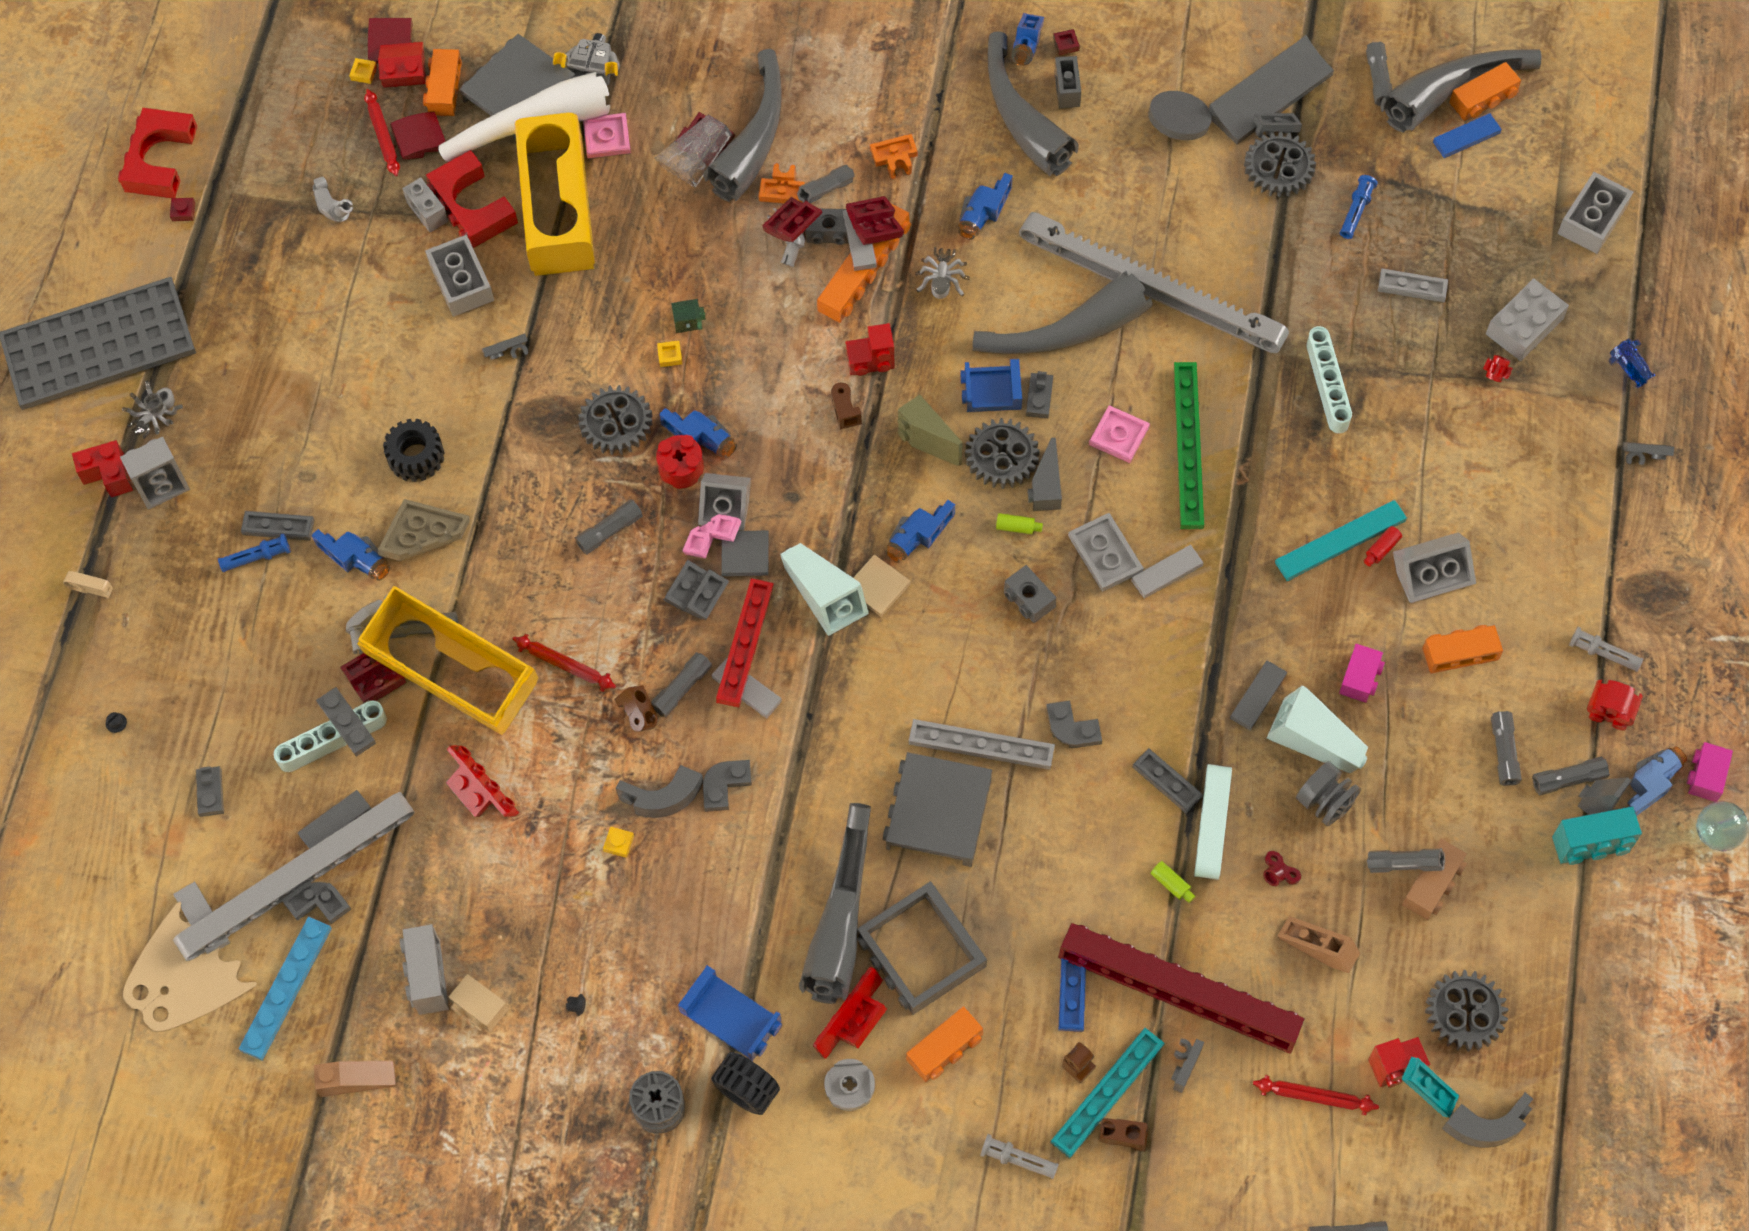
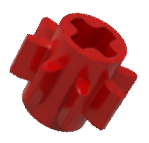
(1497, 368)

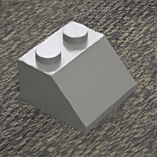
(724, 496)

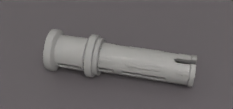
(1633, 662)
(1049, 1168)

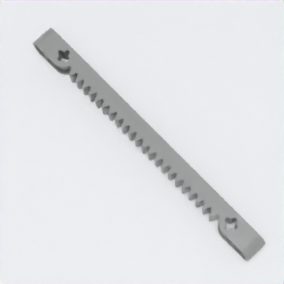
(1265, 334)

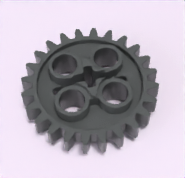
(1260, 159)
(635, 411)
(987, 465)
(1489, 1011)

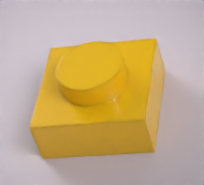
(363, 71)
(669, 353)
(618, 842)

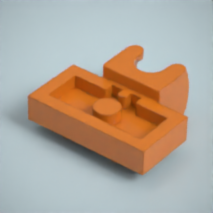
(895, 154)
(780, 187)

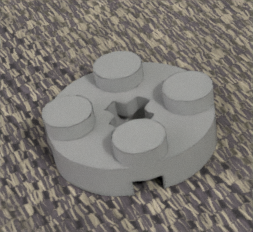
(840, 1096)

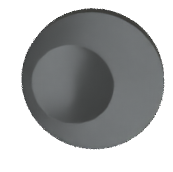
(1179, 115)

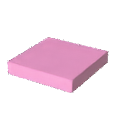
(606, 135)
(1119, 434)

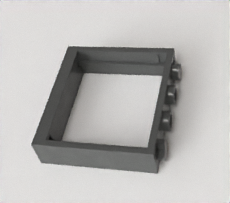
(892, 979)

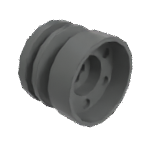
(1325, 790)
(662, 1115)

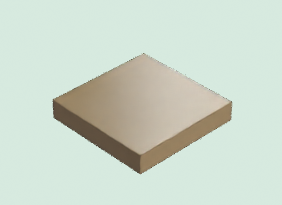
(881, 585)

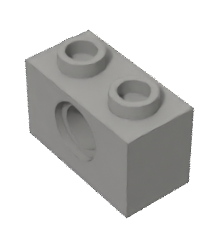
(425, 205)

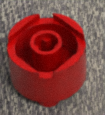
(680, 461)
(1614, 703)

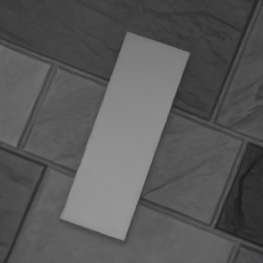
(862, 255)
(1413, 285)
(1167, 571)
(755, 693)
(195, 908)

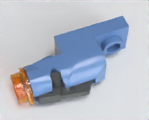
(1653, 777)

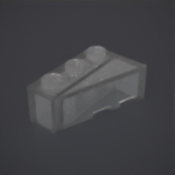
(695, 150)

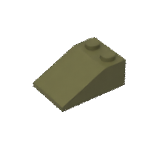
(927, 431)

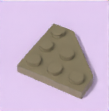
(421, 529)

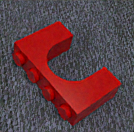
(152, 128)
(477, 224)

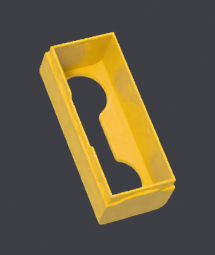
(575, 248)
(457, 644)

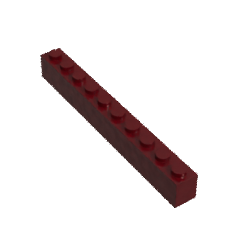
(1181, 988)

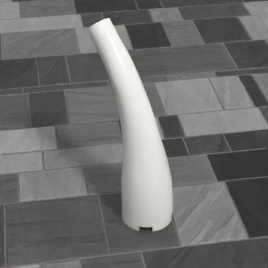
(577, 95)

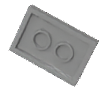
(1105, 552)

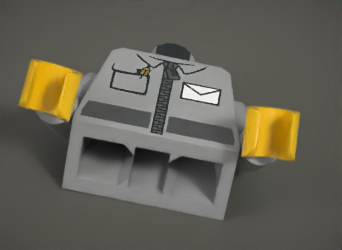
(590, 57)

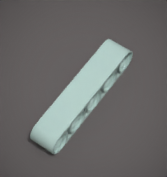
(1326, 388)
(318, 737)
(1213, 822)

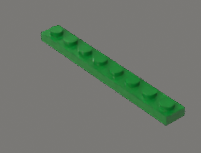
(1188, 445)

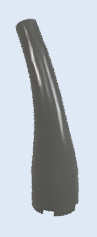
(1426, 91)
(1035, 134)
(744, 157)
(1102, 313)
(834, 945)

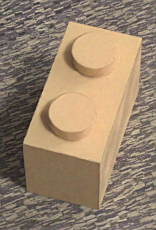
(478, 1004)

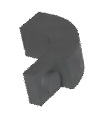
(665, 801)
(1487, 1133)

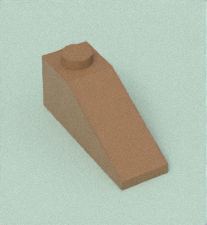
(1321, 944)
(353, 1076)

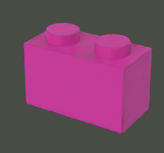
(1361, 673)
(1709, 771)

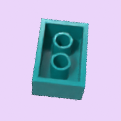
(1596, 835)

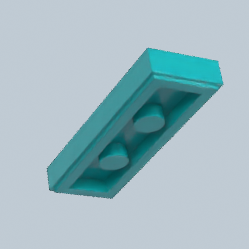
(1430, 1087)

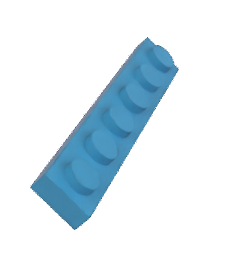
(285, 988)

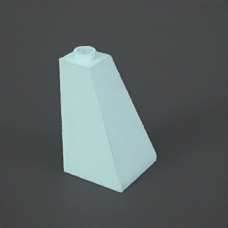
(828, 591)
(1315, 731)

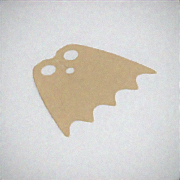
(193, 985)

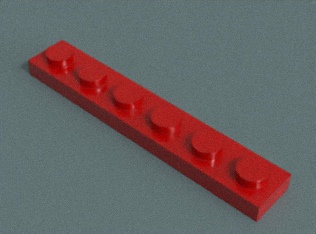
(744, 643)

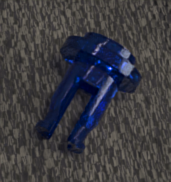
(1631, 362)

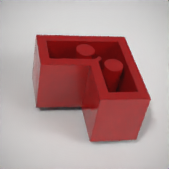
(871, 353)
(104, 464)
(1392, 1058)

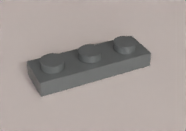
(346, 721)

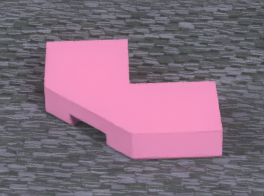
(719, 527)

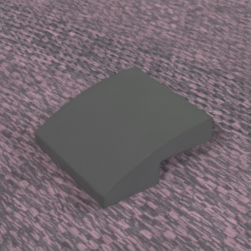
(747, 554)
(696, 590)

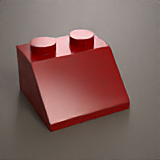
(402, 64)

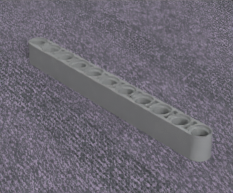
(285, 880)

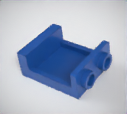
(992, 387)

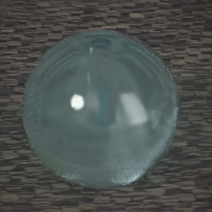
(1722, 826)

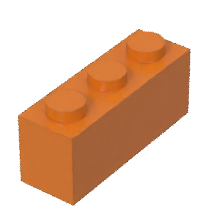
(443, 82)
(1485, 91)
(1462, 648)
(945, 1045)

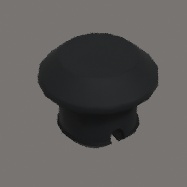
(116, 722)
(576, 1004)

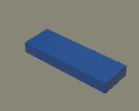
(1467, 135)
(1072, 997)

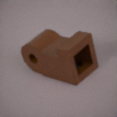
(845, 413)
(638, 708)
(1079, 1062)
(1124, 1133)

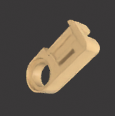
(87, 584)

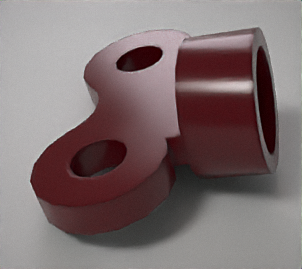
(1279, 870)

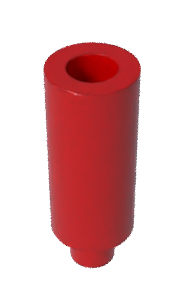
(1383, 546)

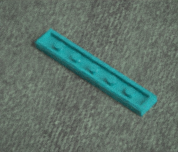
(1340, 540)
(1107, 1093)

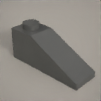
(1046, 481)
(1602, 795)

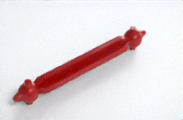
(382, 132)
(564, 662)
(1316, 1095)

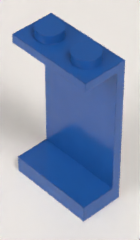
(729, 1014)

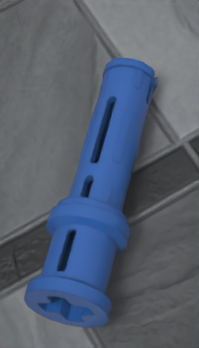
(1360, 198)
(265, 550)

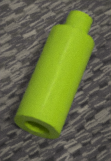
(1017, 524)
(1172, 882)

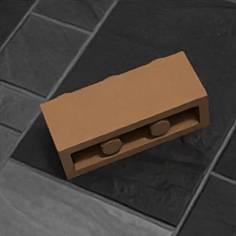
(1431, 885)

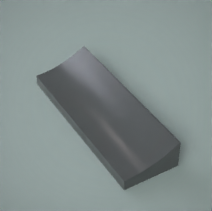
(1270, 89)

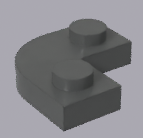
(1069, 732)
(720, 778)
(316, 894)

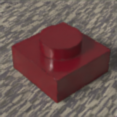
(1066, 42)
(182, 209)

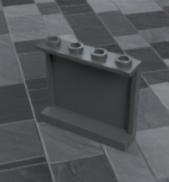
(513, 76)
(938, 807)

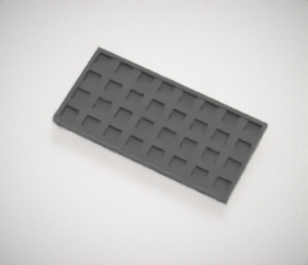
(96, 343)

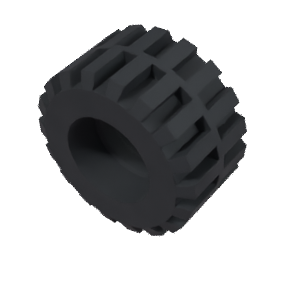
(413, 434)
(745, 1083)

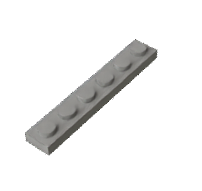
(981, 744)

